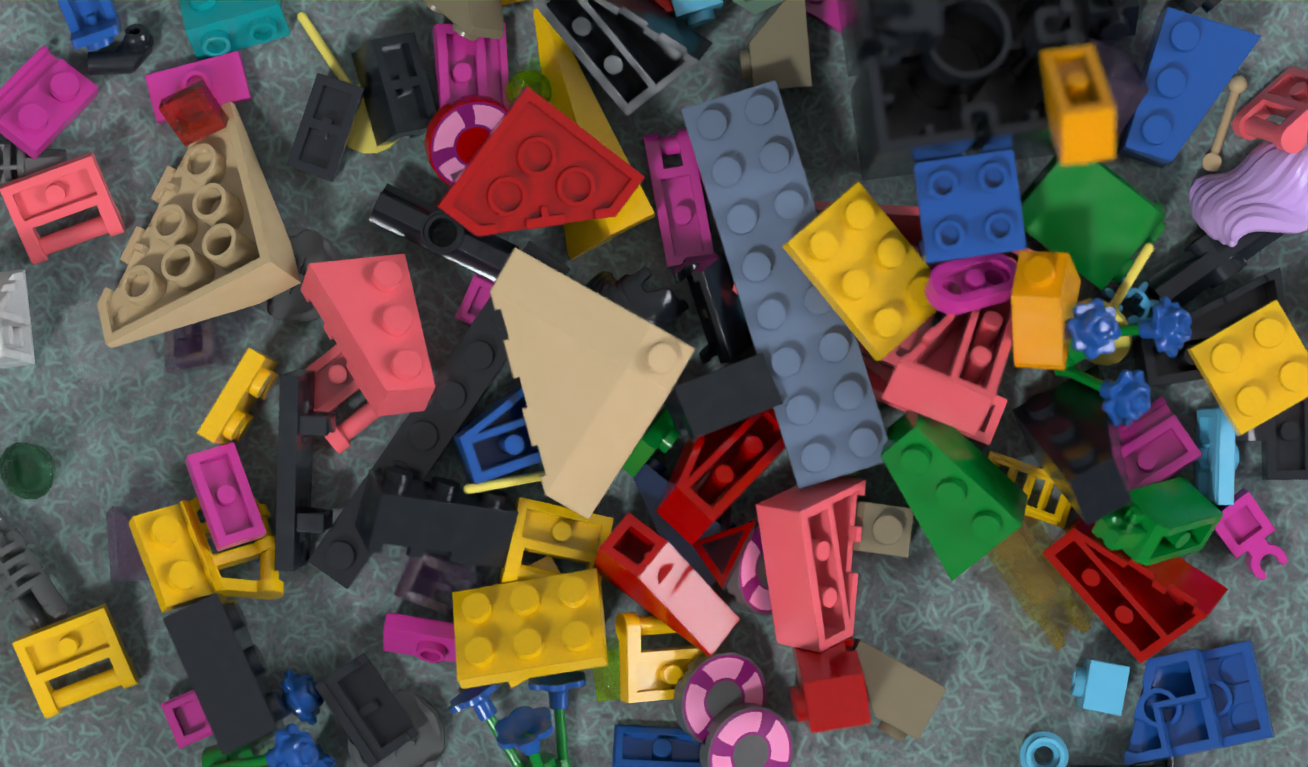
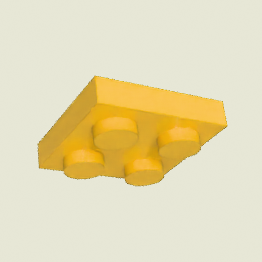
(1254, 367)
(230, 413)

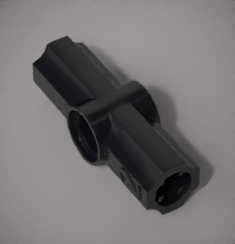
(416, 220)
(1205, 265)

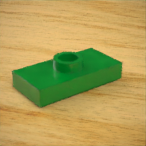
(659, 435)

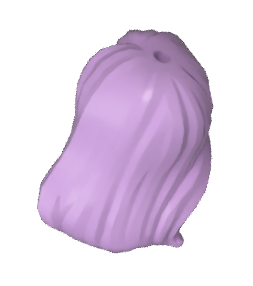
(1257, 195)

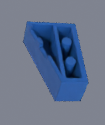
(1185, 74)
(496, 440)

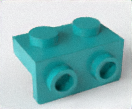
(231, 25)

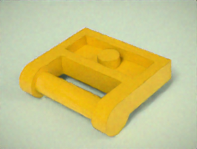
(553, 533)
(68, 647)
(648, 672)

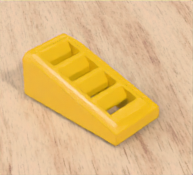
(1032, 473)

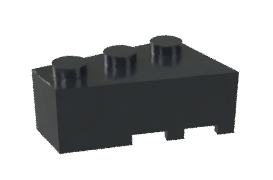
(626, 45)
(1206, 321)
(1077, 446)
(226, 673)

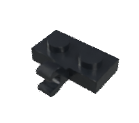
(1283, 443)

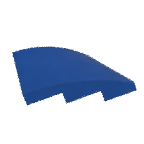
(1199, 704)

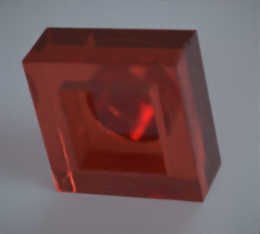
(193, 113)

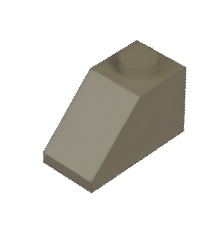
(779, 48)
(884, 529)
(897, 693)

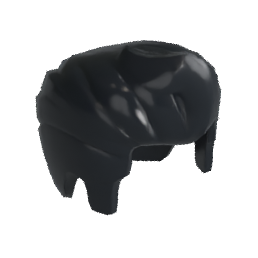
(657, 306)

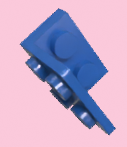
(969, 206)

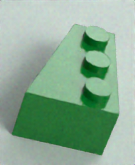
(952, 490)

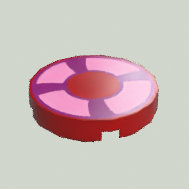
(459, 132)

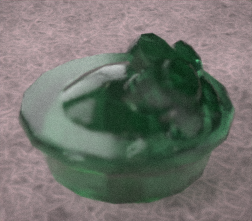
(27, 470)

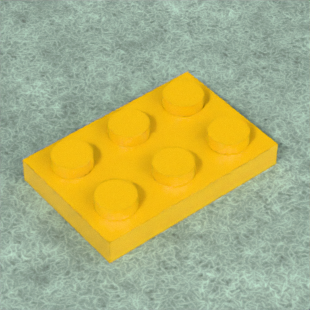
(864, 270)
(529, 628)

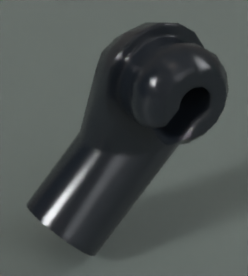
(128, 55)

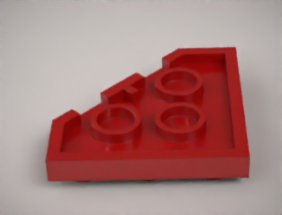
(538, 174)

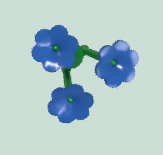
(527, 725)

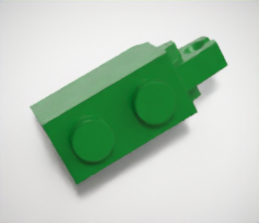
(1160, 522)

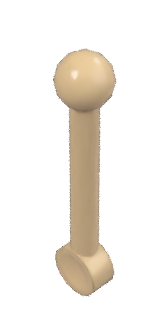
(1212, 161)

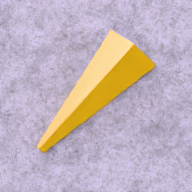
(577, 101)

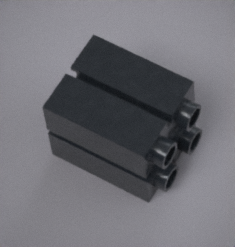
(967, 95)

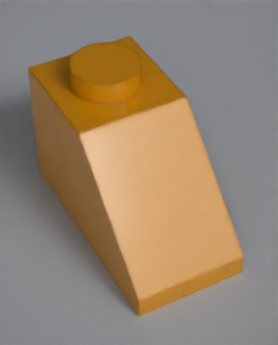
(1078, 105)
(1042, 303)

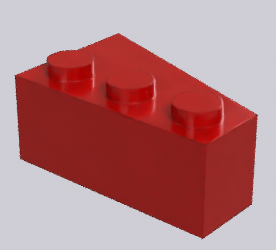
(718, 471)
(1135, 601)
(830, 688)

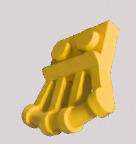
(183, 565)

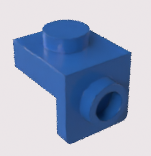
(91, 22)

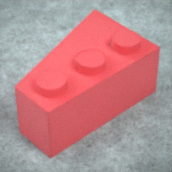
(377, 326)
(956, 368)
(809, 561)

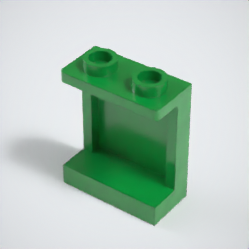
(1091, 217)

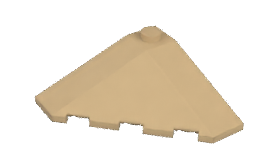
(207, 246)
(586, 376)

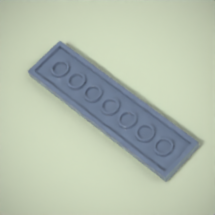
(813, 356)

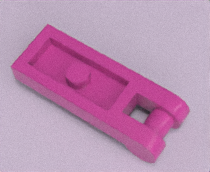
(678, 198)

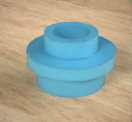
(1039, 739)

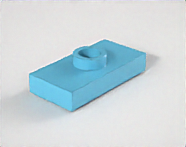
(1219, 456)

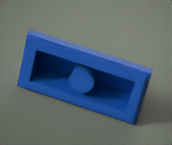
(654, 747)

